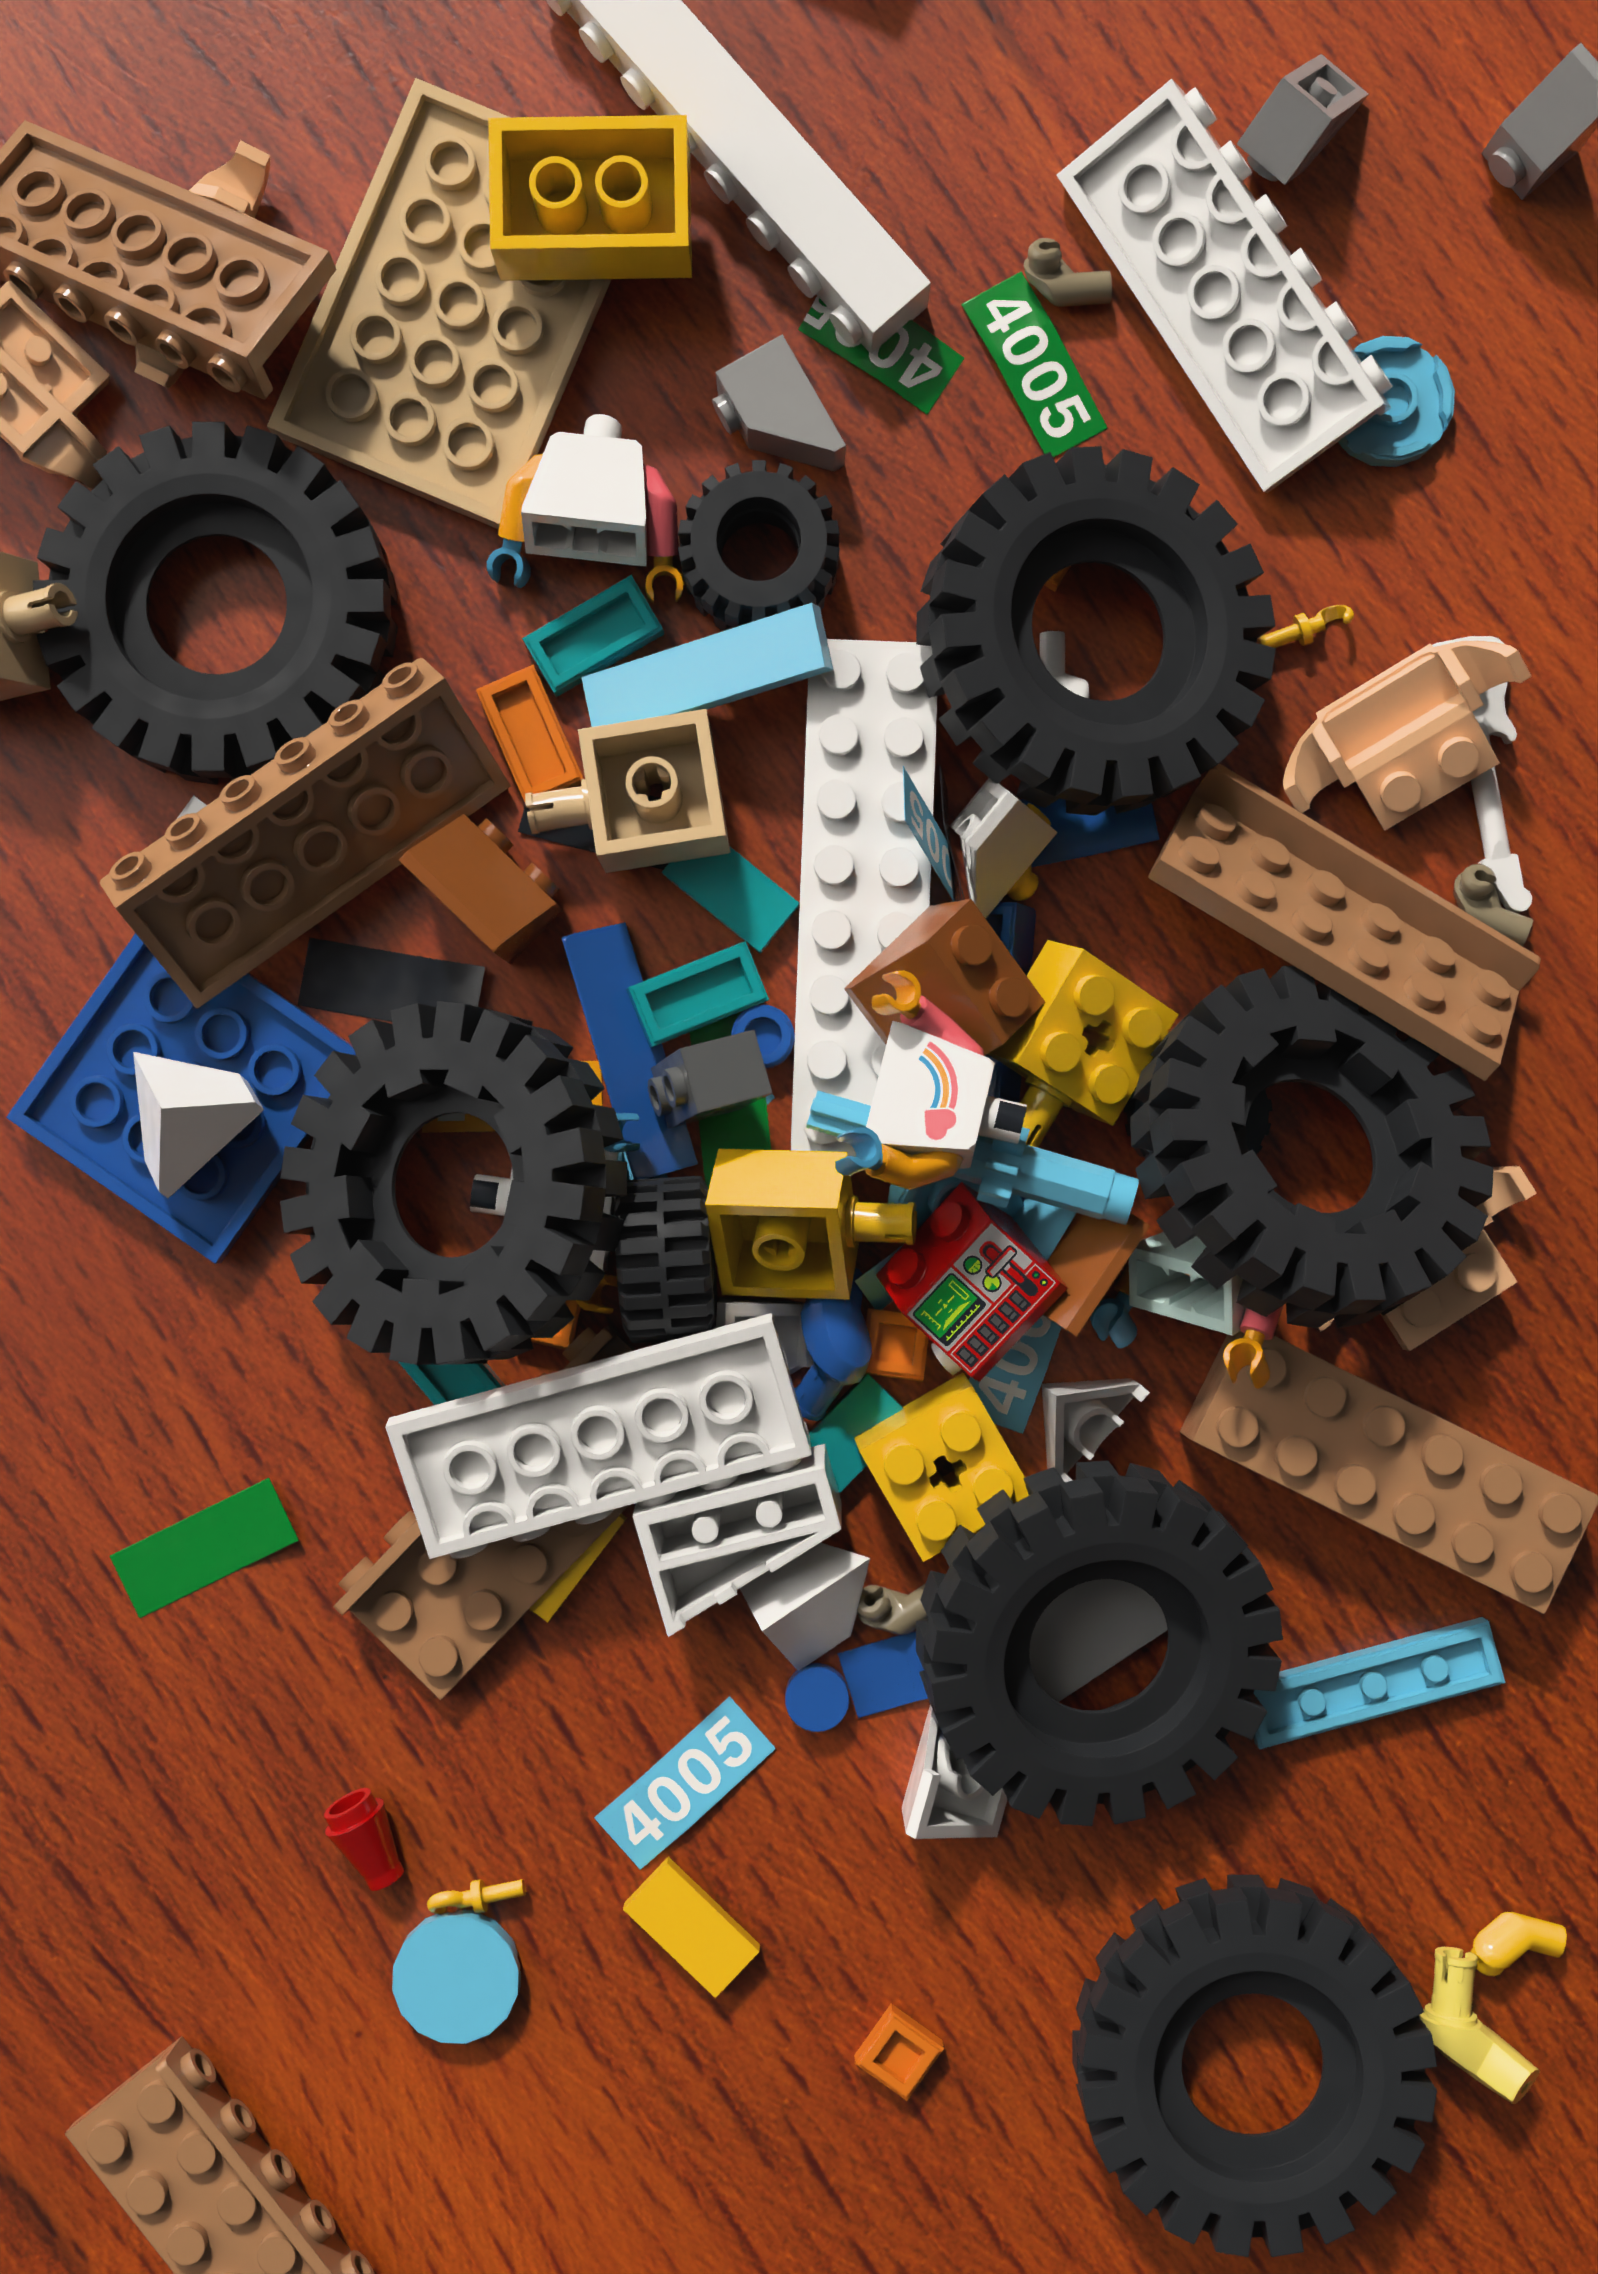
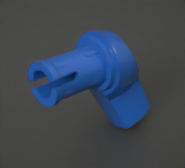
(838, 1346)

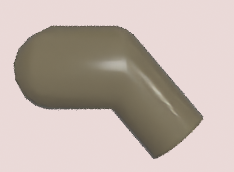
(1057, 280)
(1478, 897)
(891, 1609)

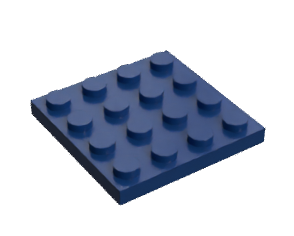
(88, 1096)

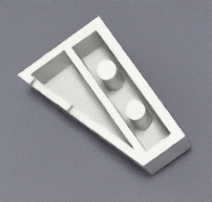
(720, 1539)

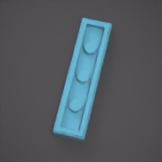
(712, 669)
(1379, 1681)

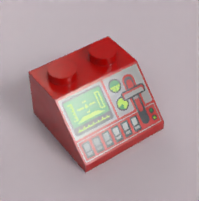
(971, 1281)

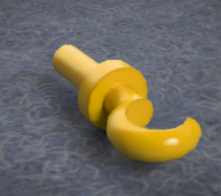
(1305, 628)
(477, 1896)

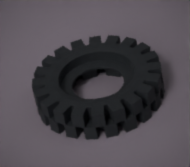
(193, 490)
(986, 651)
(1319, 1264)
(373, 1270)
(1029, 1555)
(1275, 2180)

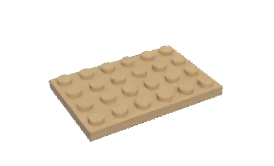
(417, 346)

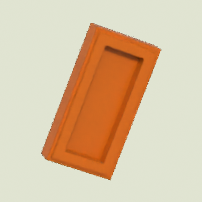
(529, 733)

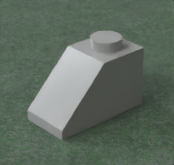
(1300, 119)
(1547, 125)
(777, 408)

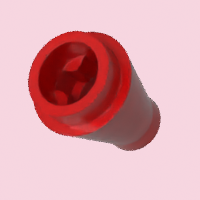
(364, 1836)

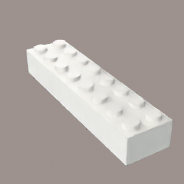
(858, 860)

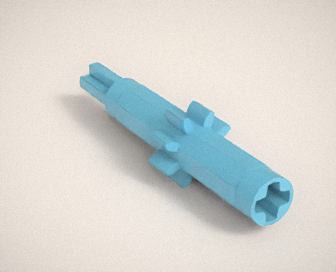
(1010, 1168)

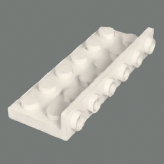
(1225, 285)
(600, 1438)

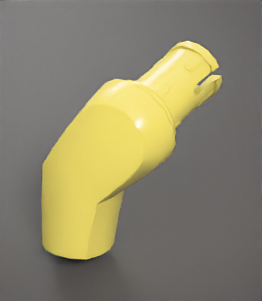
(1464, 2037)

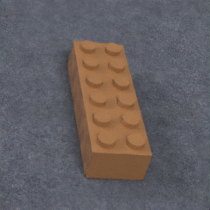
(1395, 1470)

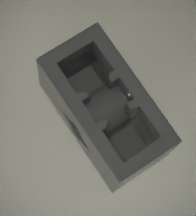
(709, 1079)

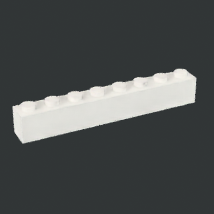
(758, 163)

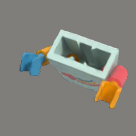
(1166, 1284)

